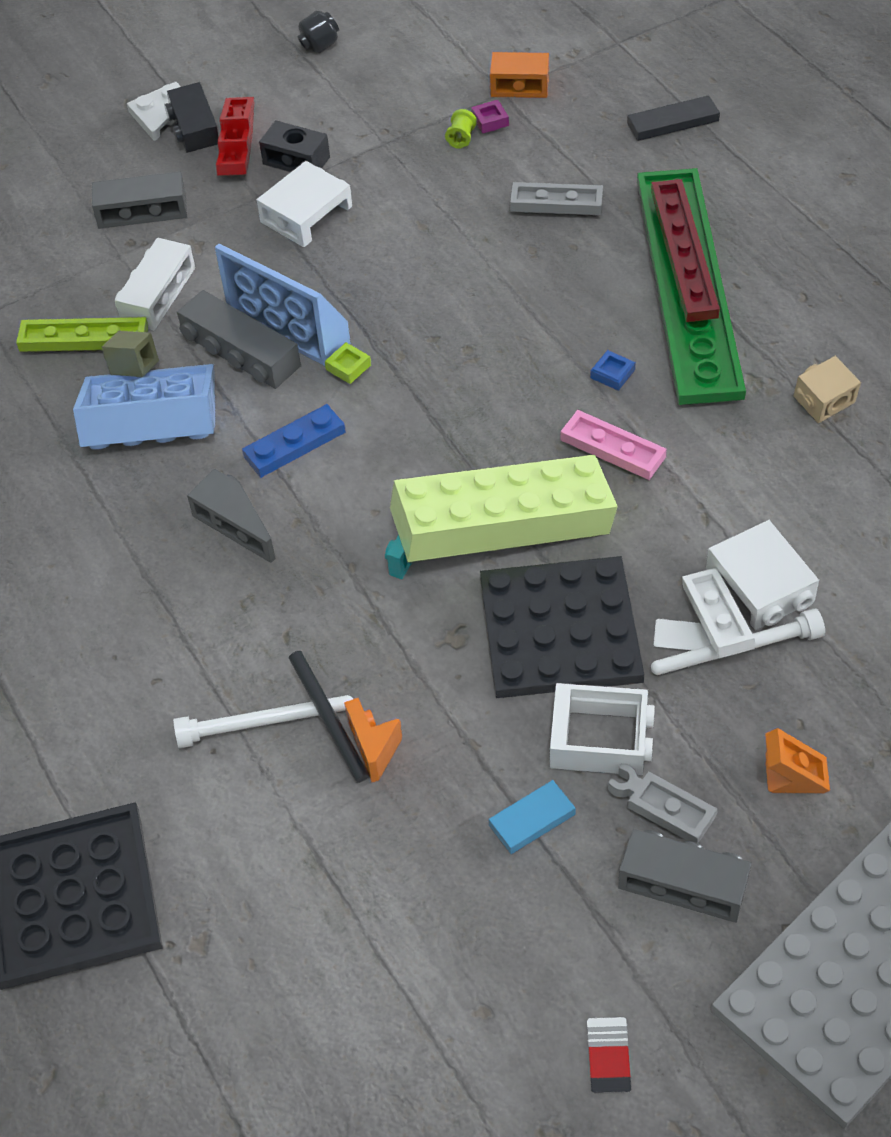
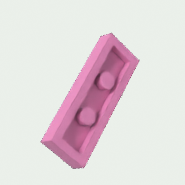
(613, 444)

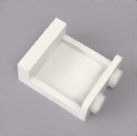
(302, 201)
(764, 573)

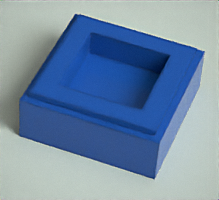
(612, 370)

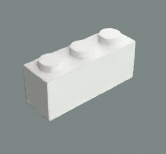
(156, 282)

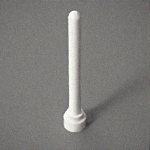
(808, 625)
(190, 731)

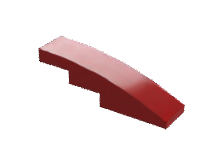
(235, 136)

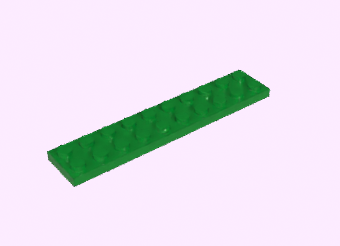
(700, 351)

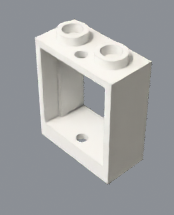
(599, 701)

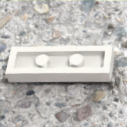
(718, 613)

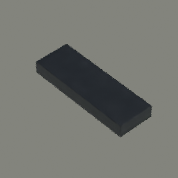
(673, 118)

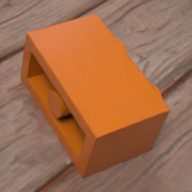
(519, 74)

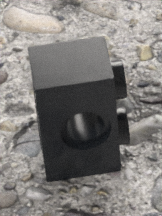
(289, 146)

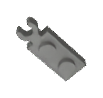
(664, 804)

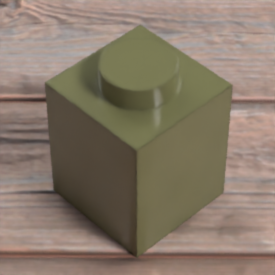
(130, 353)

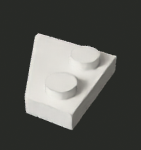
(150, 110)

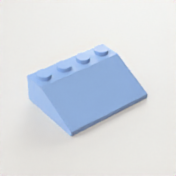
(282, 305)
(146, 408)

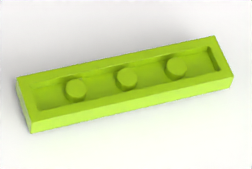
(74, 333)

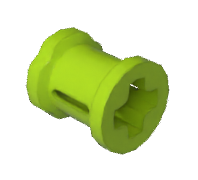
(462, 124)

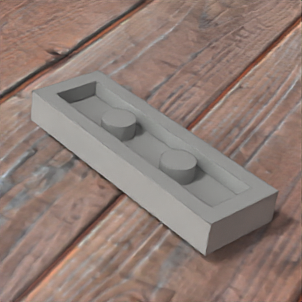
(556, 198)

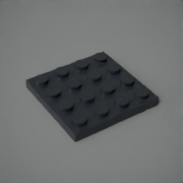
(560, 626)
(75, 896)

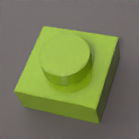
(347, 363)

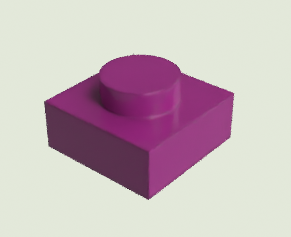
(490, 116)

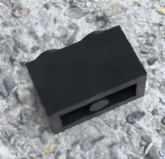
(192, 117)

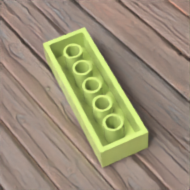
(502, 507)

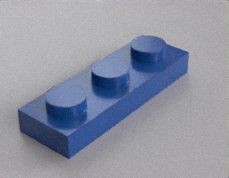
(293, 440)

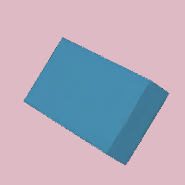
(532, 816)

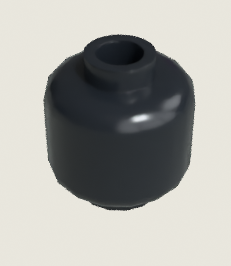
(318, 31)

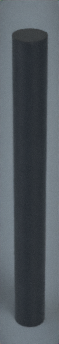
(329, 717)

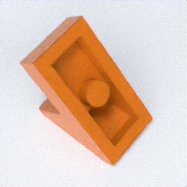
(374, 742)
(794, 765)

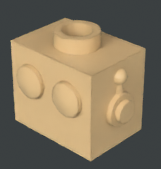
(826, 389)

